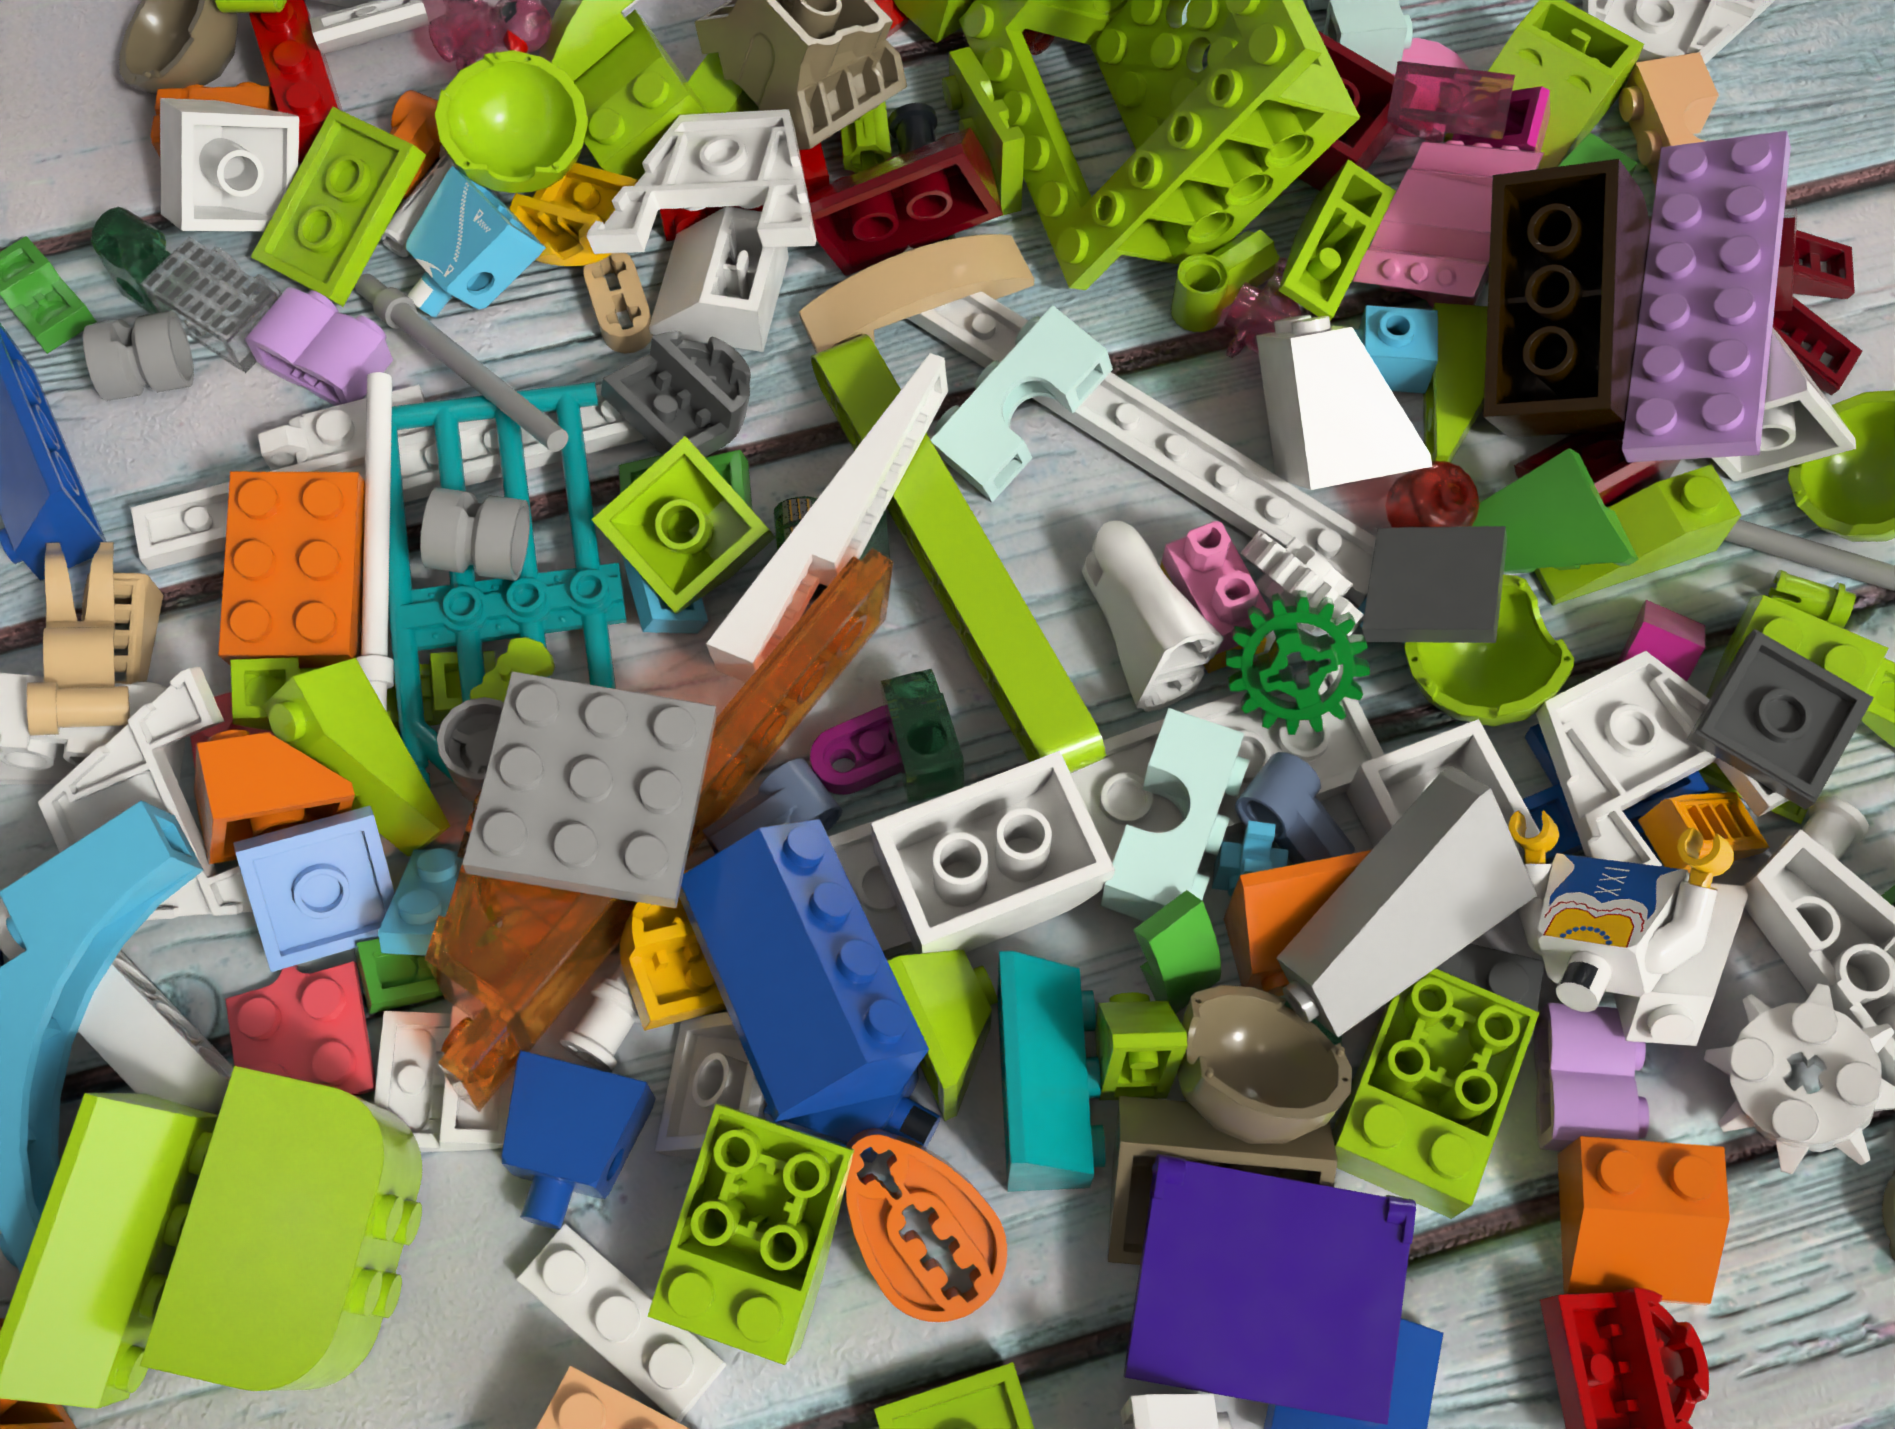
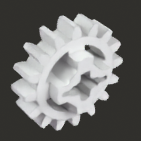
(1298, 569)

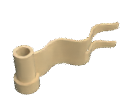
(76, 653)

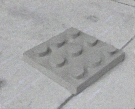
(591, 790)

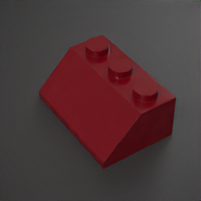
(905, 202)

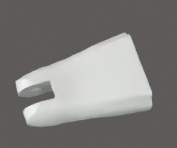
(1153, 624)

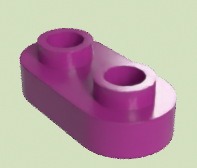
(865, 743)

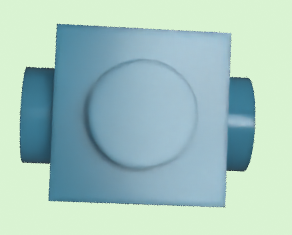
(1401, 345)

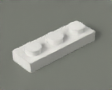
(613, 1320)

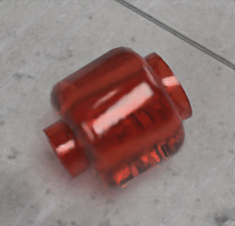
(1433, 498)

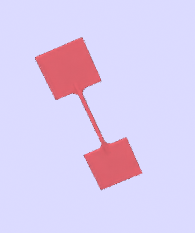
(302, 1022)

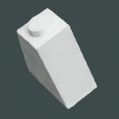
(1683, 997)

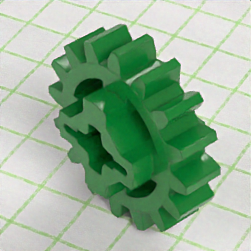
(1321, 657)

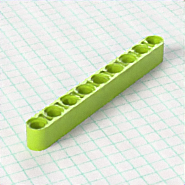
(965, 572)

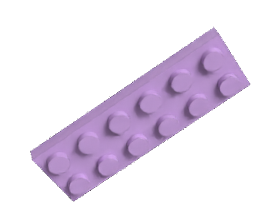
(1708, 300)

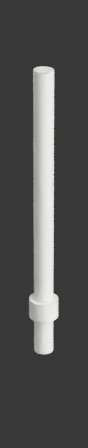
(375, 599)

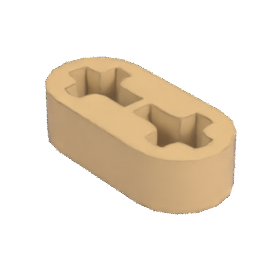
(608, 303)

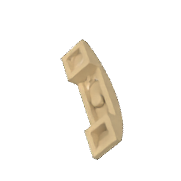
(913, 285)

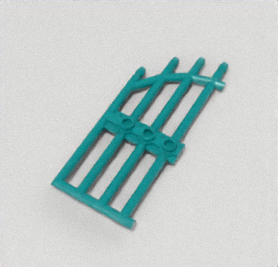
(496, 608)

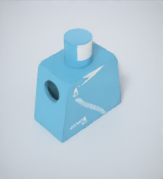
(467, 246)

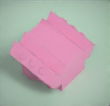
(1440, 222)

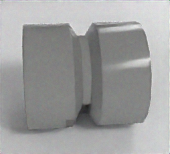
(147, 353)
(467, 533)
(467, 742)

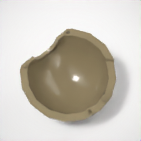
(177, 44)
(1259, 1066)

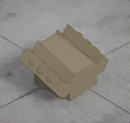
(808, 57)

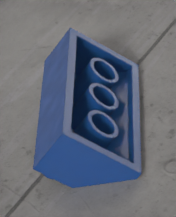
(38, 479)
(801, 972)

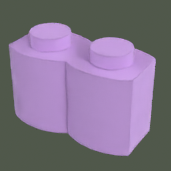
(319, 347)
(1586, 1077)

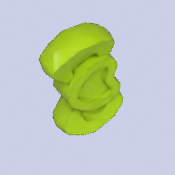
(522, 656)

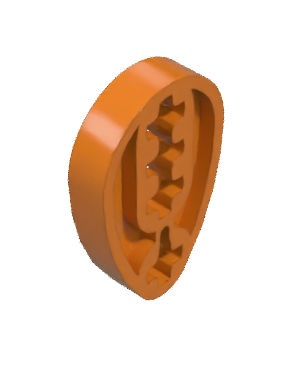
(959, 1212)

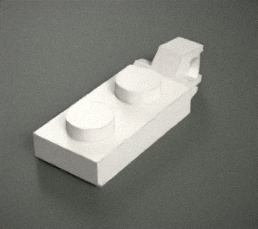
(327, 431)

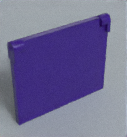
(1270, 1289)

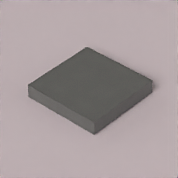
(1435, 584)
(1780, 719)

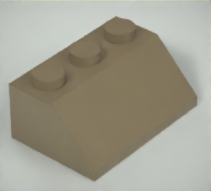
(1178, 1130)

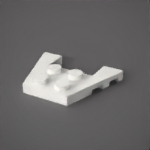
(1678, 26)
(716, 163)
(1625, 741)
(137, 769)

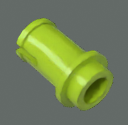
(1814, 598)

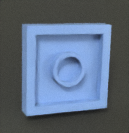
(316, 886)

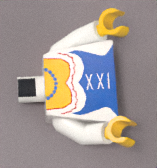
(1615, 920)

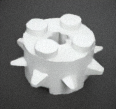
(1793, 1119)

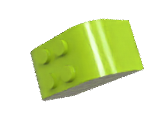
(289, 1239)

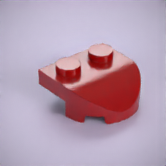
(1623, 1361)

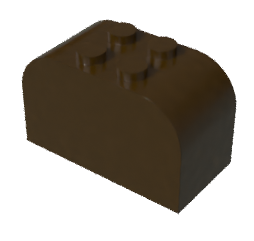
(1563, 298)

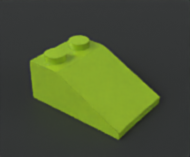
(633, 100)

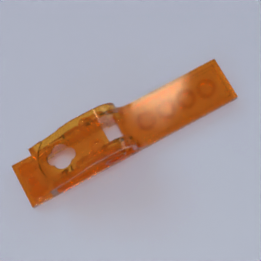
(554, 938)

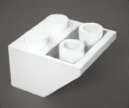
(721, 282)

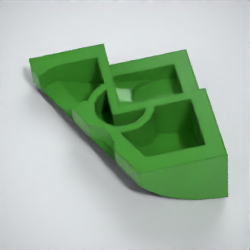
(1556, 519)

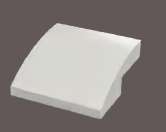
(366, 23)
(420, 1094)

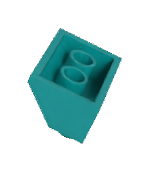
(1047, 1075)

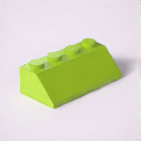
(103, 1251)

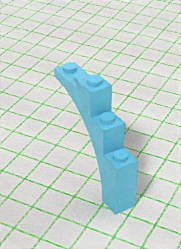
(72, 924)

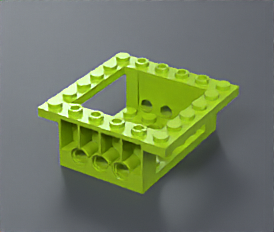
(1205, 140)

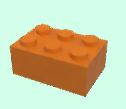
(293, 567)

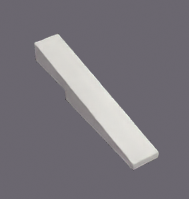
(832, 528)

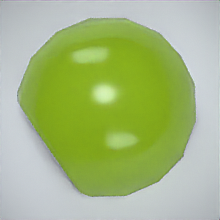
(512, 122)
(1854, 489)
(1498, 679)

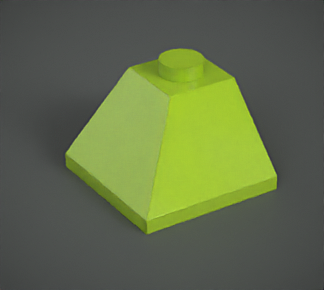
(683, 527)
(953, 1016)

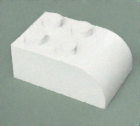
(992, 857)

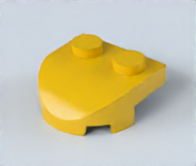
(567, 210)
(666, 967)

